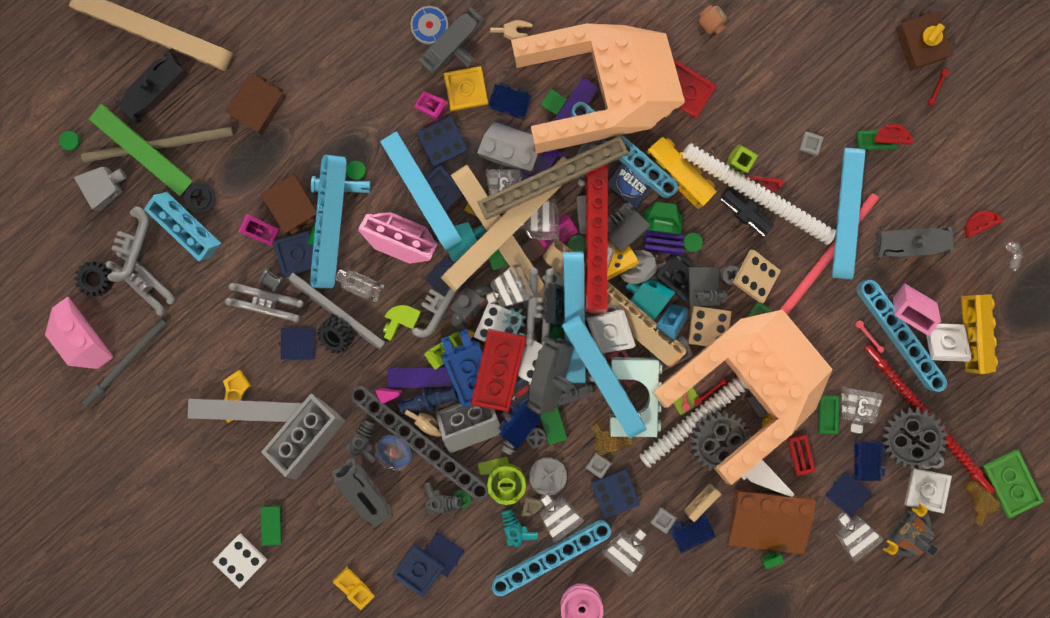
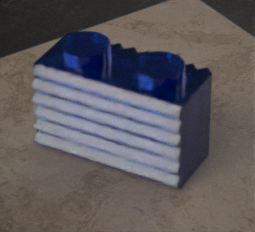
(510, 101)
(519, 426)
(868, 460)
(691, 534)

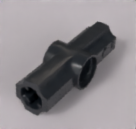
(746, 212)

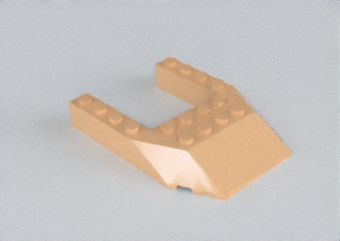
(633, 76)
(777, 369)

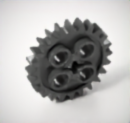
(925, 424)
(707, 432)

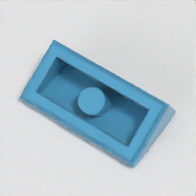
(673, 320)

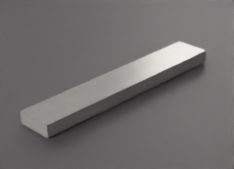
(336, 311)
(241, 410)

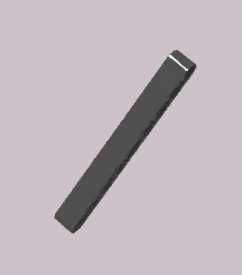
(410, 439)

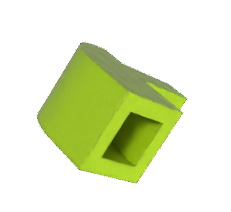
(741, 159)
(399, 315)
(435, 354)

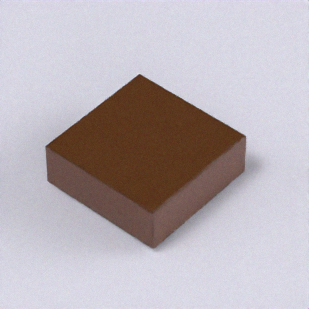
(533, 249)

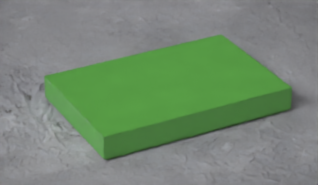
(1012, 484)

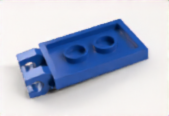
(462, 365)

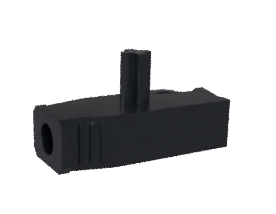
(152, 87)

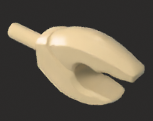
(509, 29)
(426, 423)

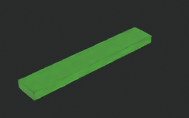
(140, 150)

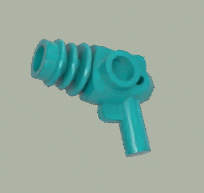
(513, 531)

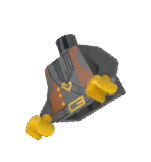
(469, 307)
(912, 534)

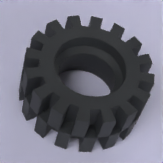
(82, 279)
(329, 340)

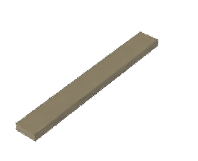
(552, 177)

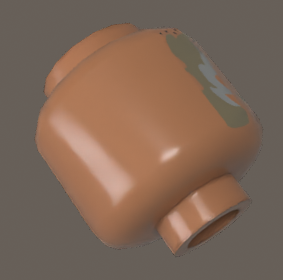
(713, 19)

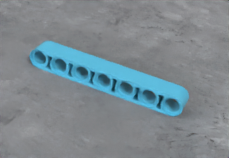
(635, 153)
(421, 191)
(848, 213)
(328, 221)
(573, 306)
(909, 340)
(604, 376)
(545, 565)

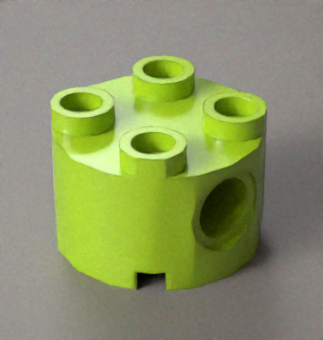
(506, 484)

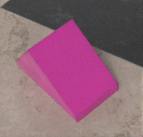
(431, 106)
(258, 230)

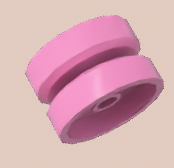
(581, 595)

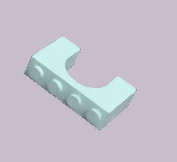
(647, 372)

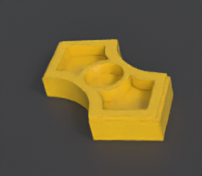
(235, 387)

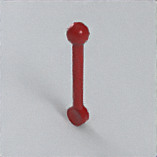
(945, 72)
(698, 401)

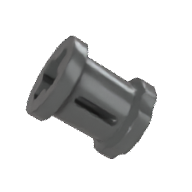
(271, 280)

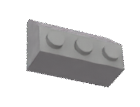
(510, 148)
(467, 425)

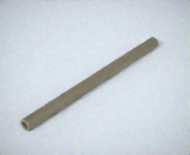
(161, 143)

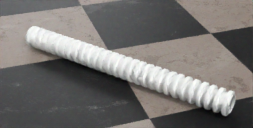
(759, 194)
(683, 429)

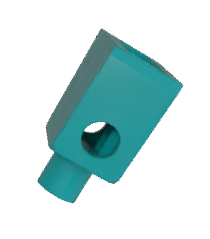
(469, 239)
(650, 296)

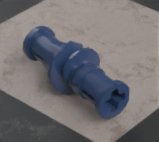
(429, 400)

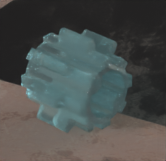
(508, 320)

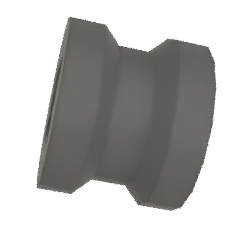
(727, 274)
(536, 437)

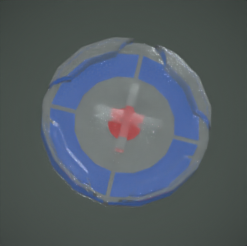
(393, 452)

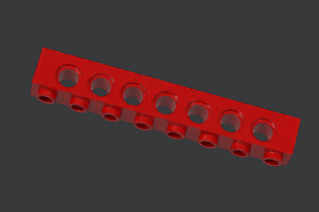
(596, 240)

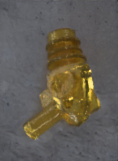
(608, 444)
(984, 500)

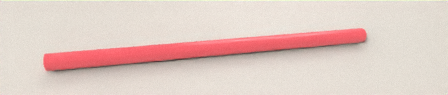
(823, 261)

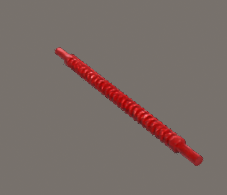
(882, 363)

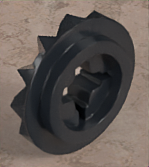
(195, 190)

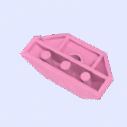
(398, 237)
(75, 337)

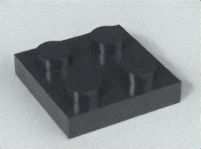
(555, 305)

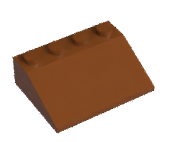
(771, 521)

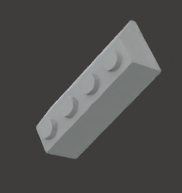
(303, 437)

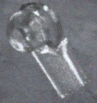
(1017, 254)

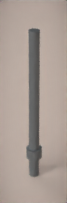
(99, 389)

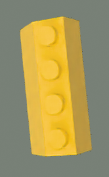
(688, 178)
(980, 325)

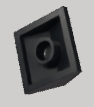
(676, 276)

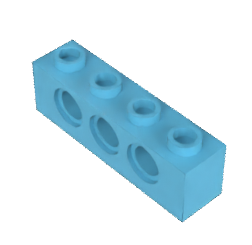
(182, 226)

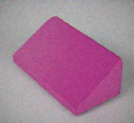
(567, 230)
(386, 394)

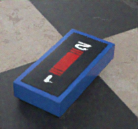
(521, 393)

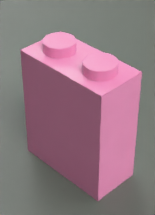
(916, 309)

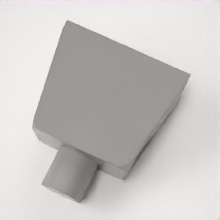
(100, 186)

